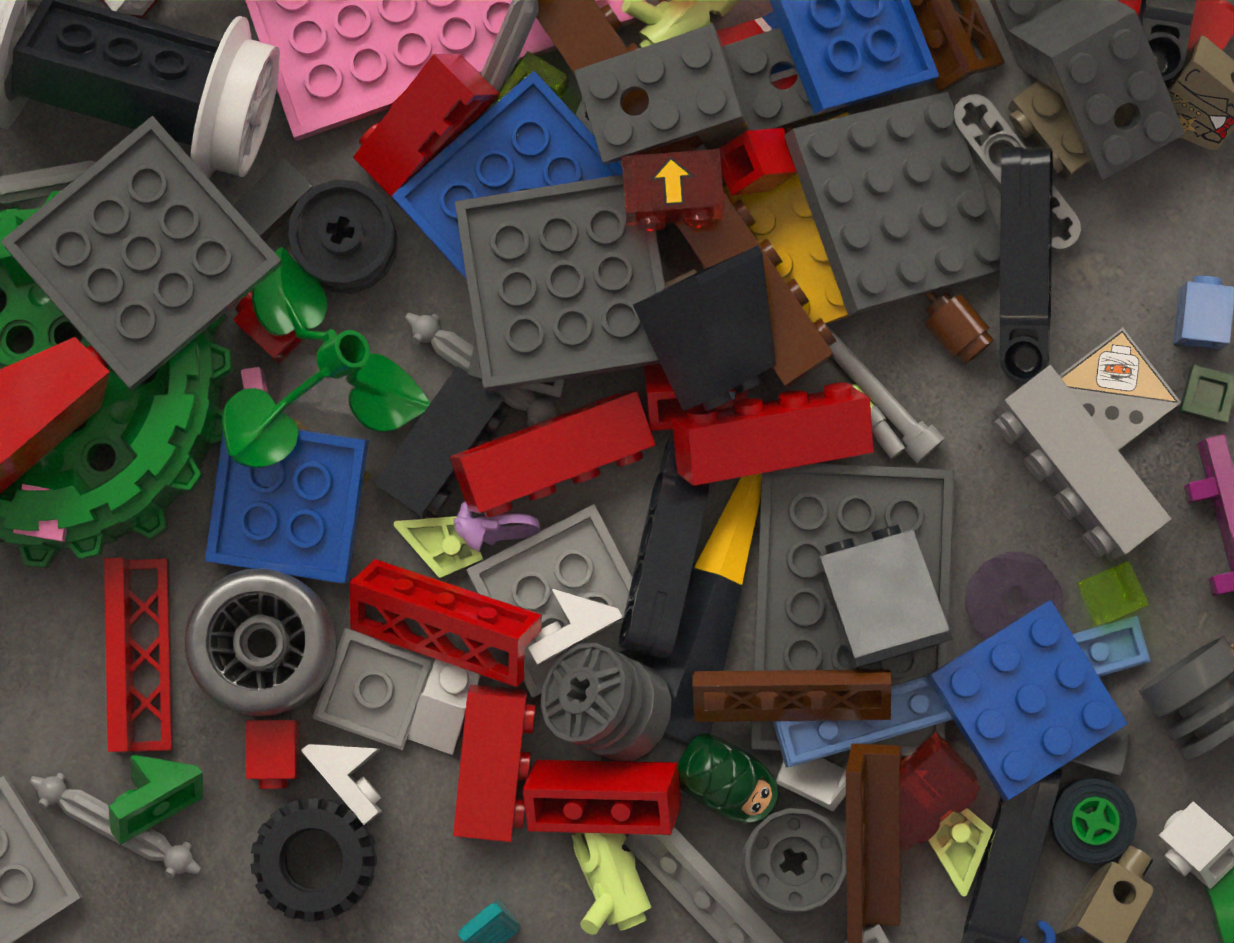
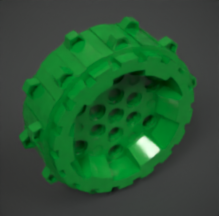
(155, 430)

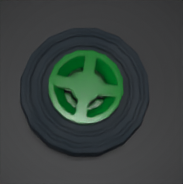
(1109, 826)

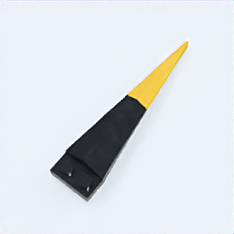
(706, 619)

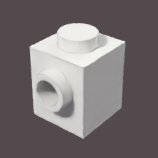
(1198, 845)

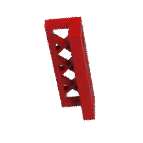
(440, 610)
(120, 654)

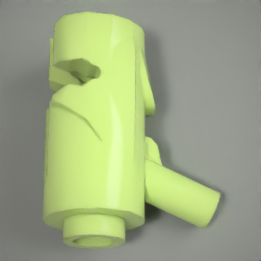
(674, 17)
(612, 881)

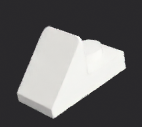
(585, 620)
(442, 707)
(337, 766)

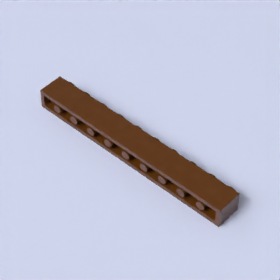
(589, 36)

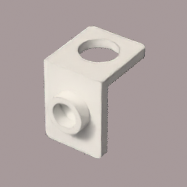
(816, 781)

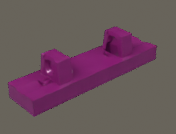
(1219, 488)

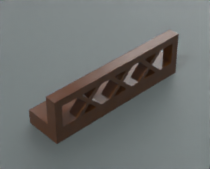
(949, 39)
(792, 695)
(873, 837)

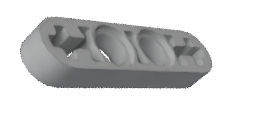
(1006, 135)

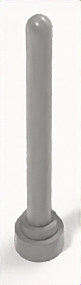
(917, 436)

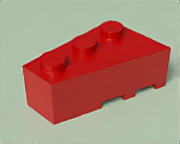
(424, 120)

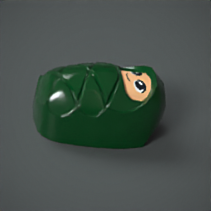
(728, 780)

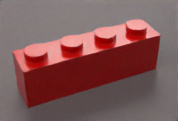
(772, 434)
(552, 452)

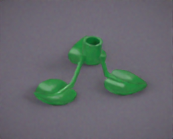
(381, 394)

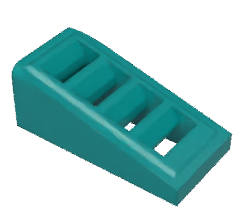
(491, 925)

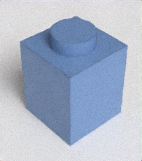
(1204, 313)

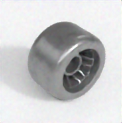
(222, 636)

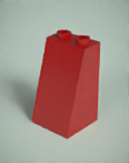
(45, 402)

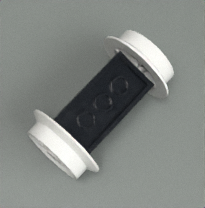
(136, 69)

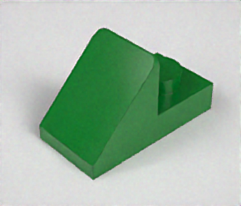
(161, 792)

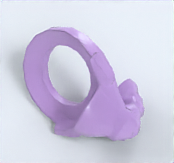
(488, 530)

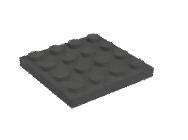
(896, 202)
(141, 253)
(557, 282)

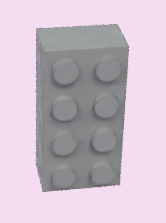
(1079, 465)

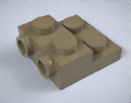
(1045, 118)

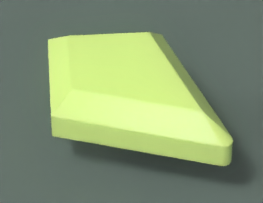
(438, 544)
(961, 846)

